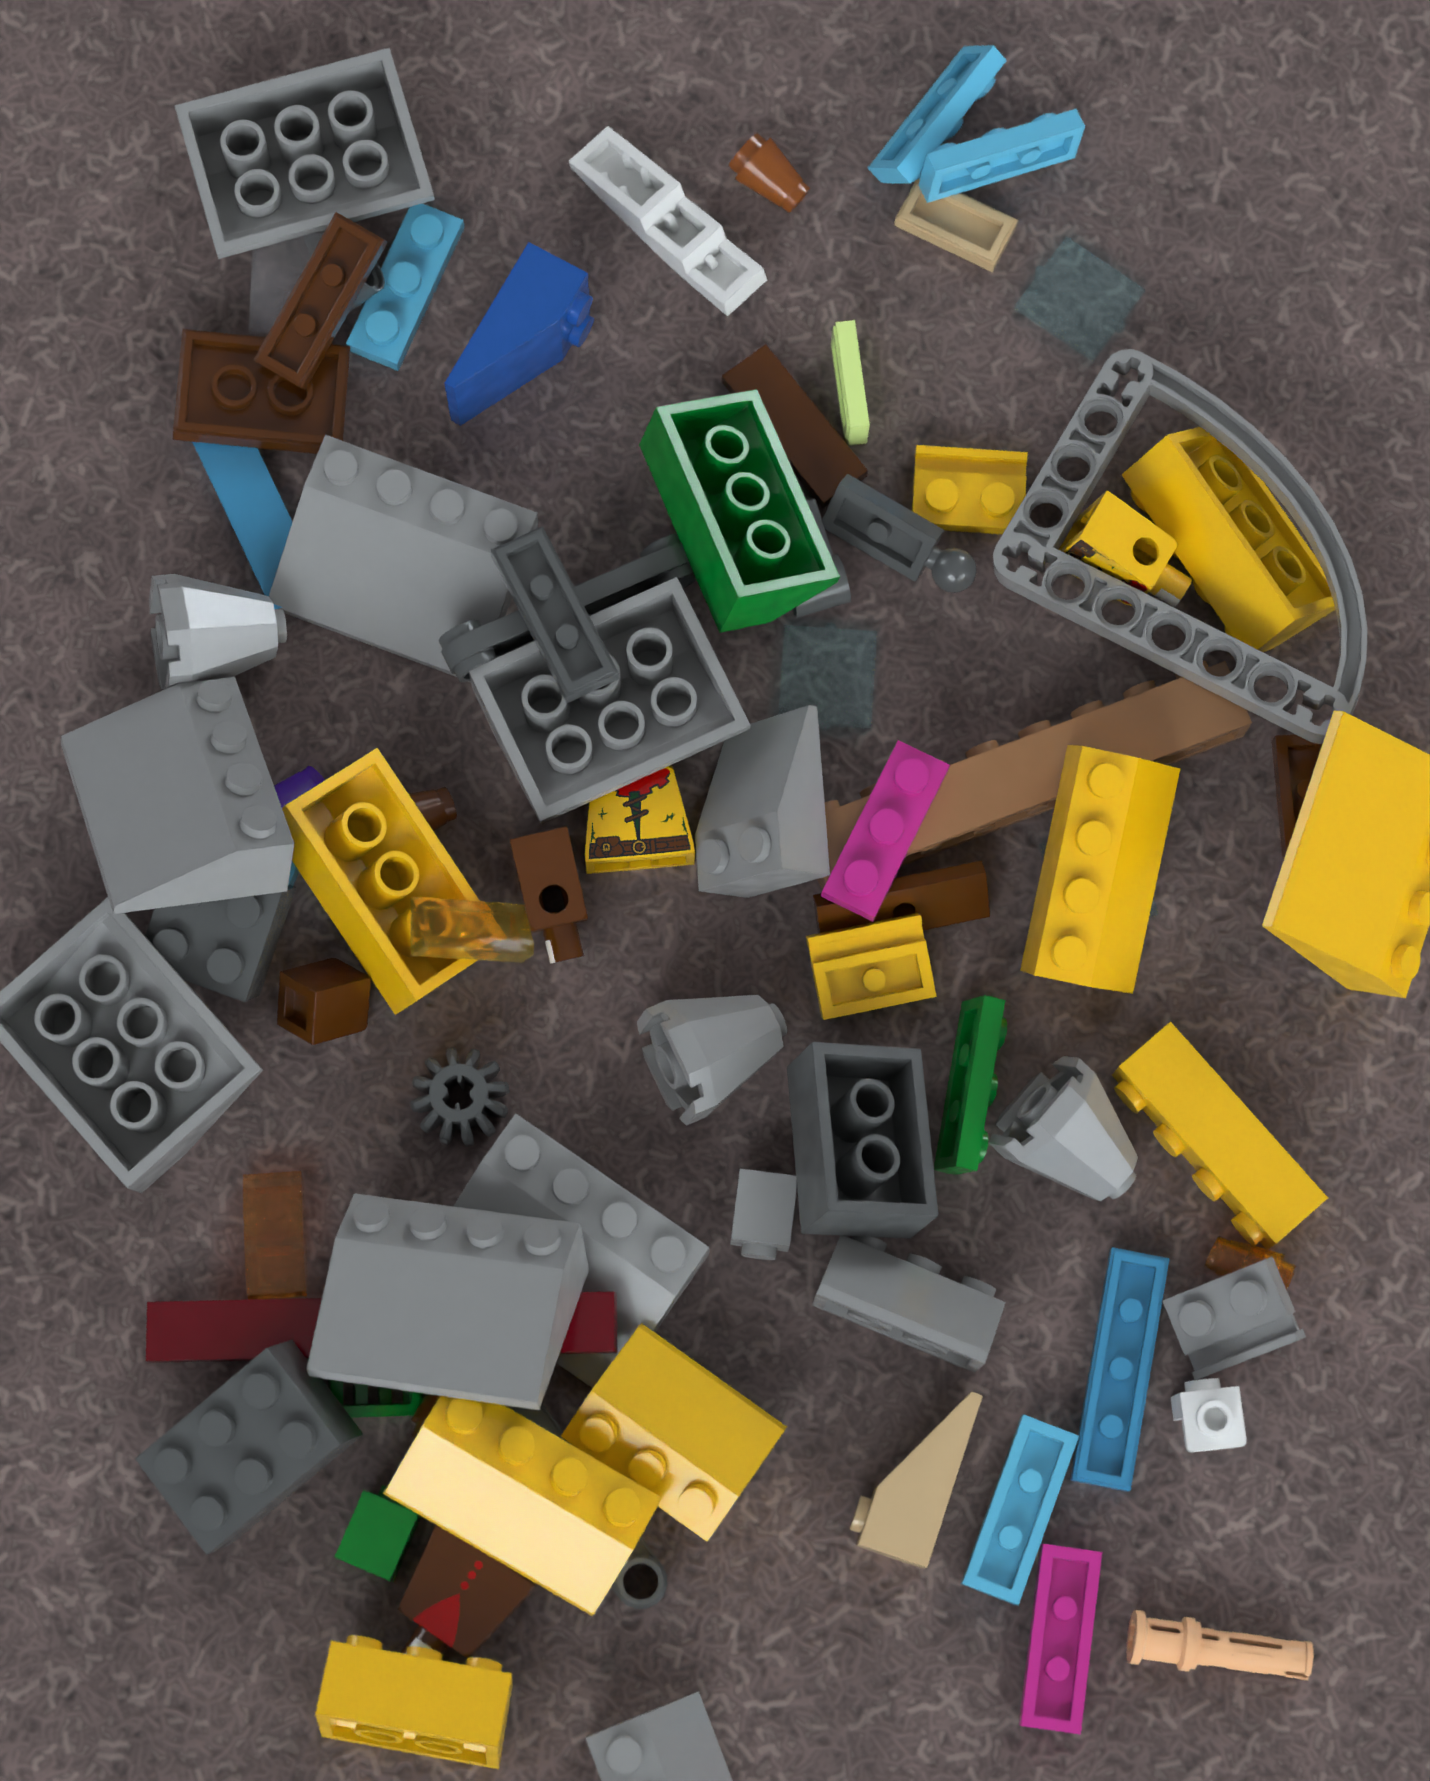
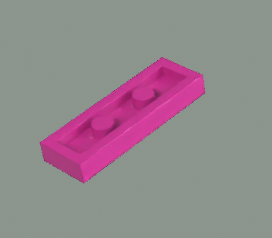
(885, 831)
(1060, 1639)

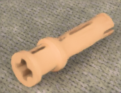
(1192, 1645)

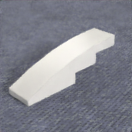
(667, 220)

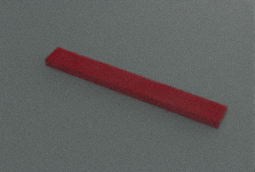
(247, 1327)

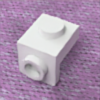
(1210, 1415)

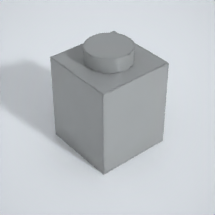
(763, 1213)

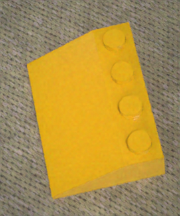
(1359, 861)

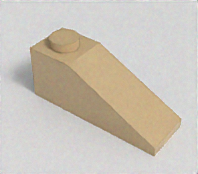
(913, 1498)

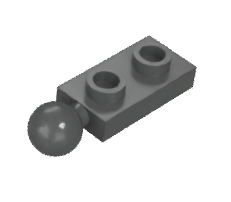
(896, 536)

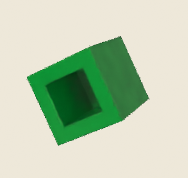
(378, 1535)

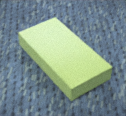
(850, 383)

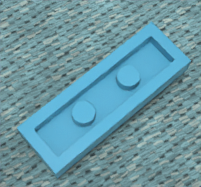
(938, 114)
(1001, 155)
(410, 278)
(1019, 1510)

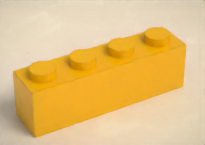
(1218, 1137)

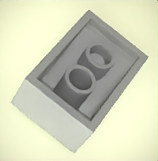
(765, 810)

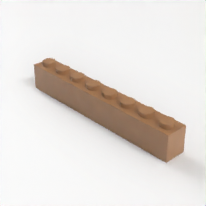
(1023, 777)

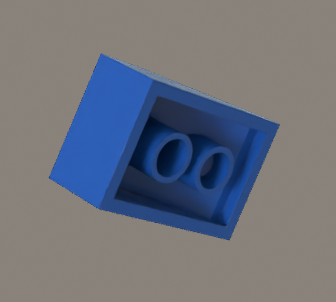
(522, 334)

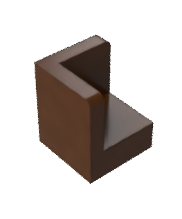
(323, 1000)

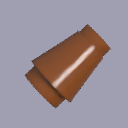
(769, 173)

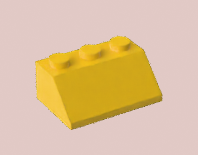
(674, 1430)
(414, 1702)

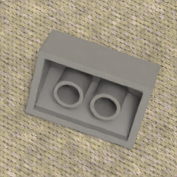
(910, 1301)
(661, 1746)

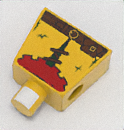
(1127, 548)
(639, 827)

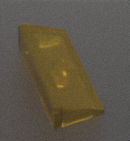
(470, 930)

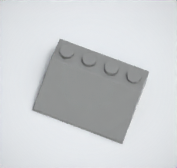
(300, 148)
(394, 553)
(658, 712)
(180, 800)
(123, 1046)
(625, 1239)
(448, 1300)

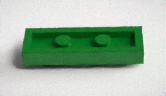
(971, 1085)

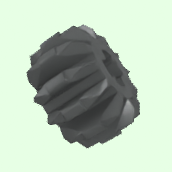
(480, 1094)

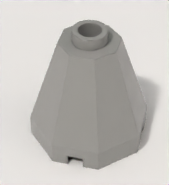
(210, 629)
(708, 1048)
(1068, 1133)

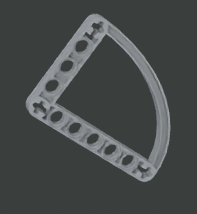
(1150, 613)

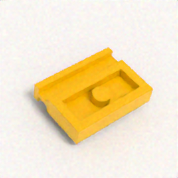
(968, 487)
(871, 966)

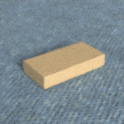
(958, 226)

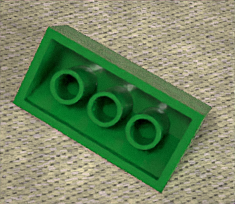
(737, 508)

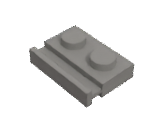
(1234, 1318)

